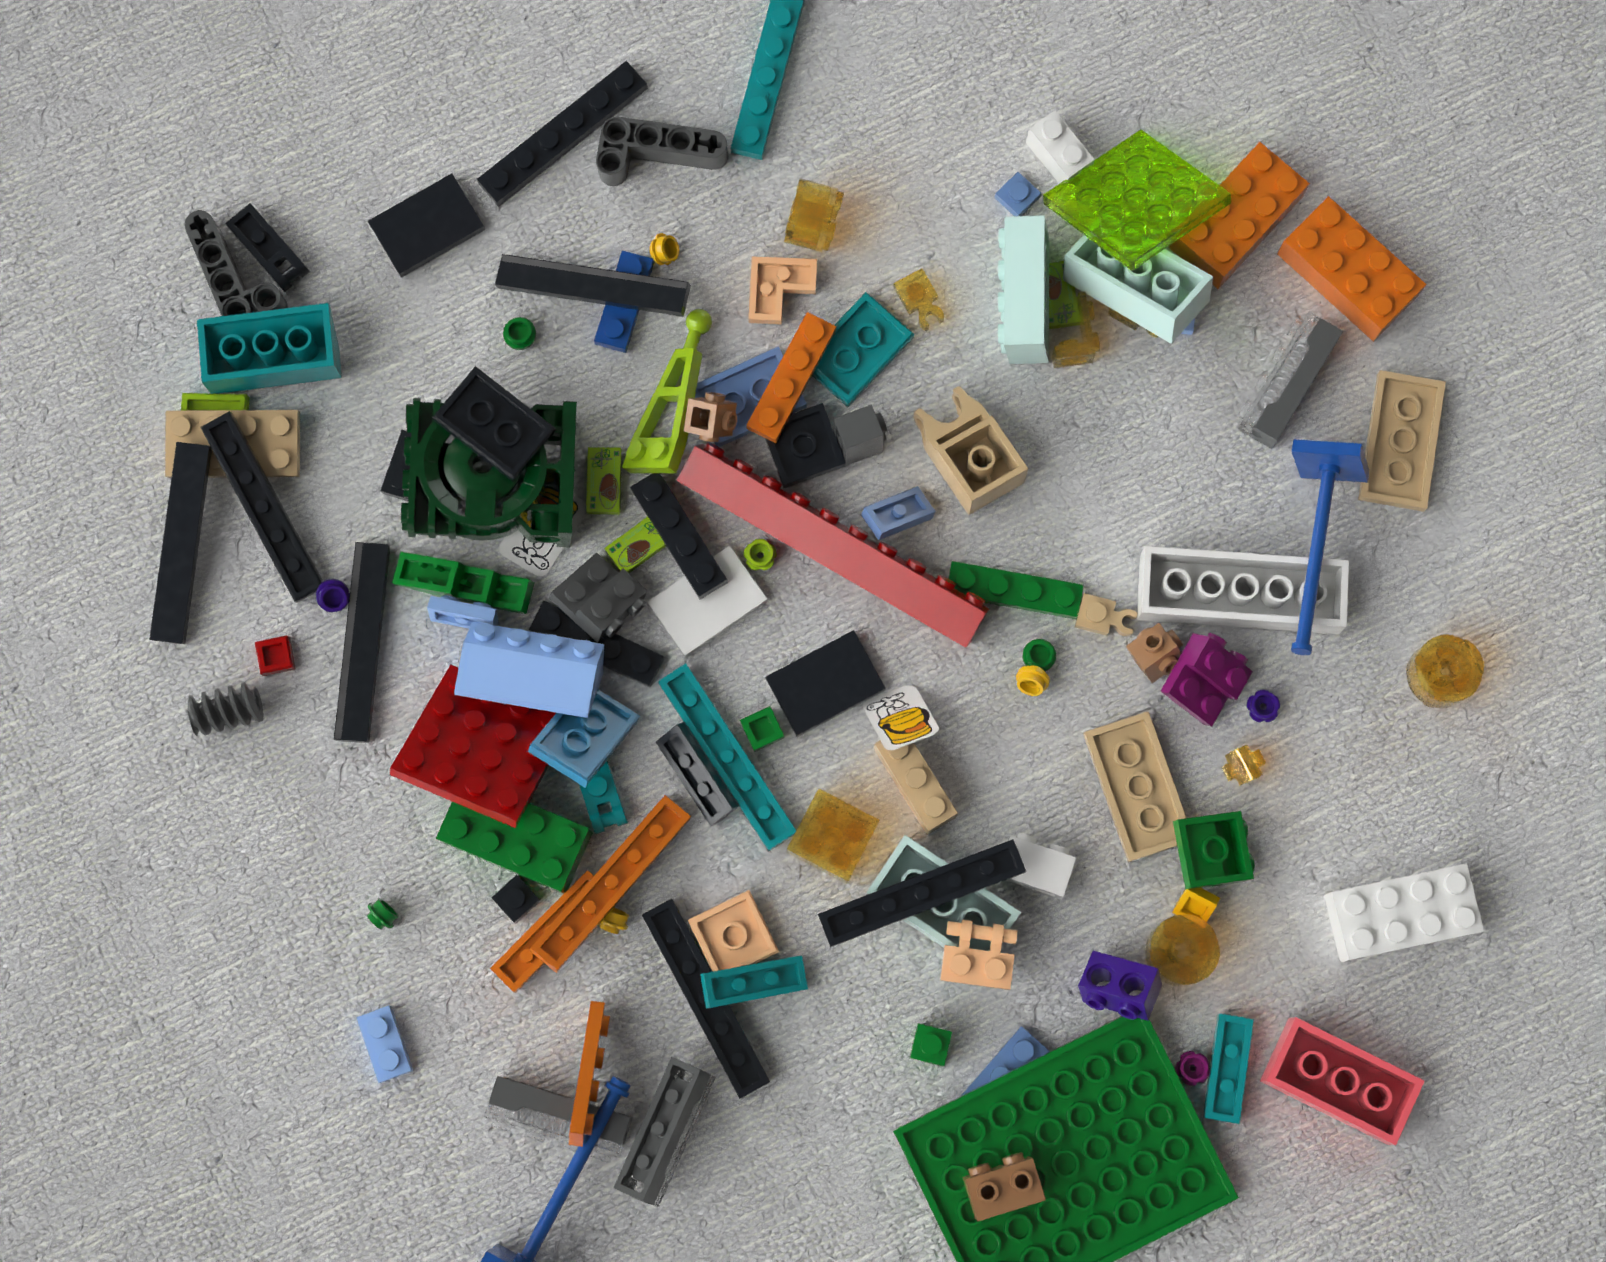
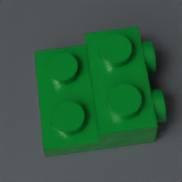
(1214, 850)

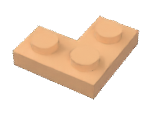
(774, 277)

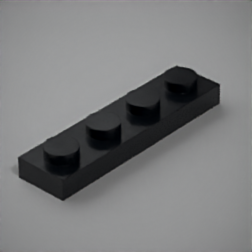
(679, 535)
(619, 653)

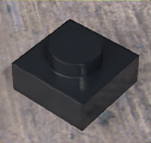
(516, 899)

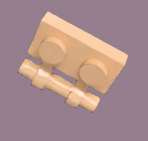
(974, 965)

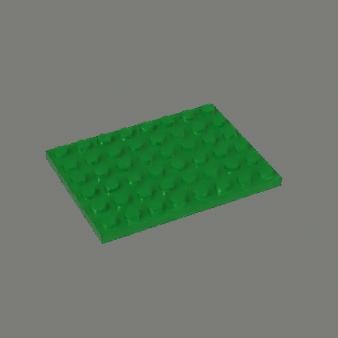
(1108, 1141)

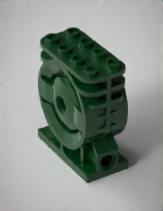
(435, 511)

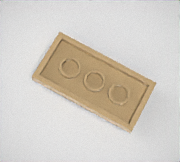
(270, 433)
(1402, 440)
(1136, 784)

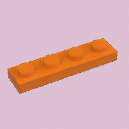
(791, 377)
(519, 962)
(587, 1087)

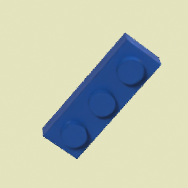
(619, 322)

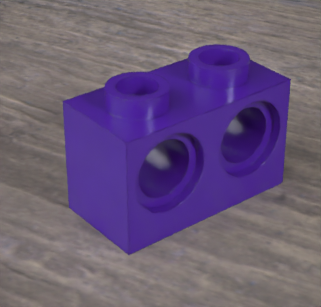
(1123, 978)

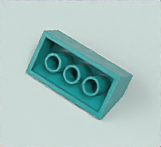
(268, 349)

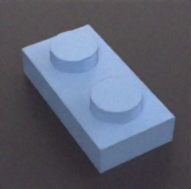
(456, 613)
(384, 1044)

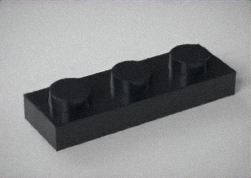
(697, 774)

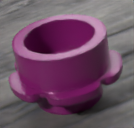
(1199, 1061)

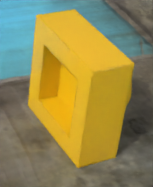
(1197, 903)

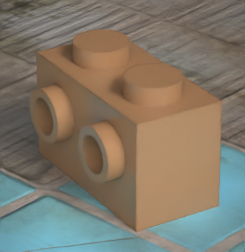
(1003, 1187)

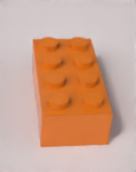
(1261, 196)
(1351, 268)

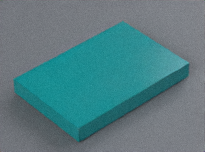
(860, 349)

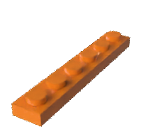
(610, 884)

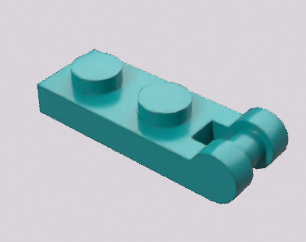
(600, 792)

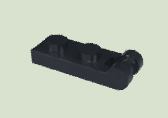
(266, 246)

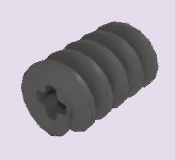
(225, 709)

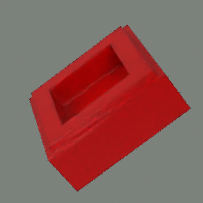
(275, 655)

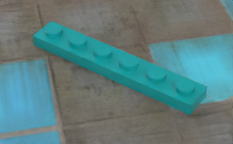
(766, 78)
(727, 757)

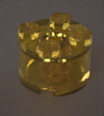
(812, 214)
(1439, 653)
(1201, 945)

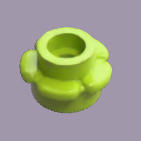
(751, 551)

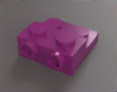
(1206, 677)

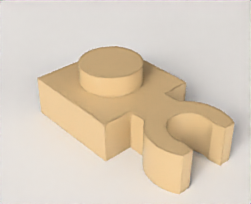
(1098, 616)

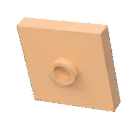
(733, 934)

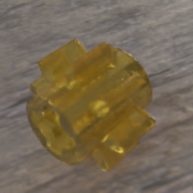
(1243, 765)

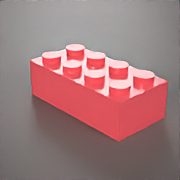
(1342, 1081)

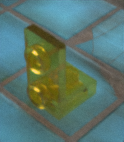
(1074, 353)

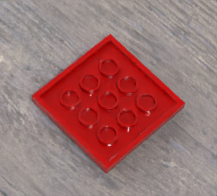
(474, 752)

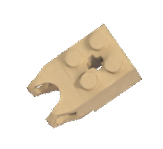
(972, 441)

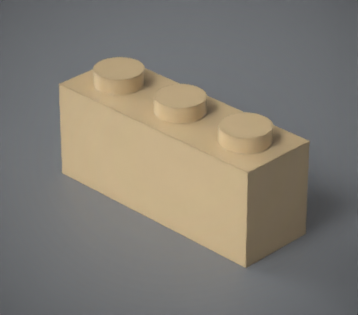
(917, 786)

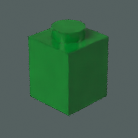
(930, 1045)

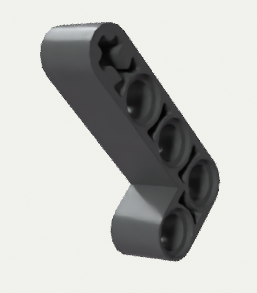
(661, 151)
(225, 270)

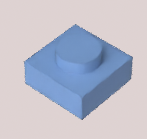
(1017, 195)

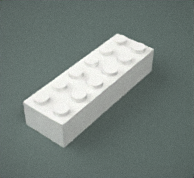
(1238, 589)

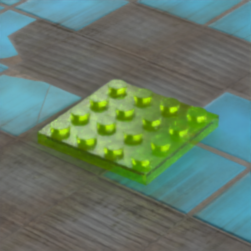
(1137, 199)

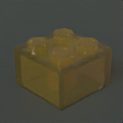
(833, 836)

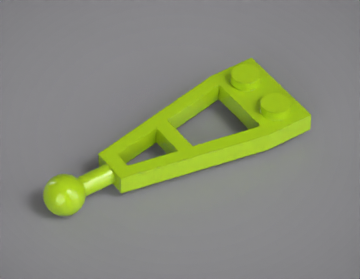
(665, 453)

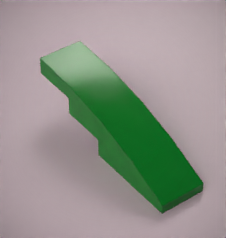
(463, 582)

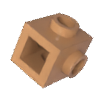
(710, 417)
(1155, 651)

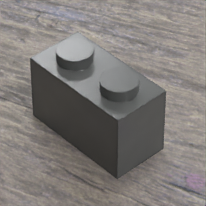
(860, 434)

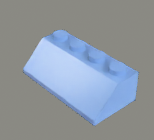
(530, 669)

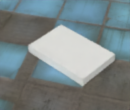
(698, 621)

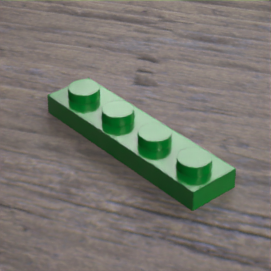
(1018, 590)

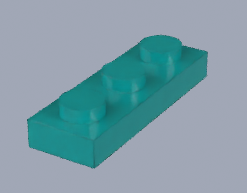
(754, 981)
(1228, 1068)

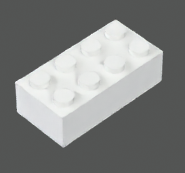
(1403, 912)

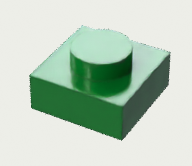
(762, 729)

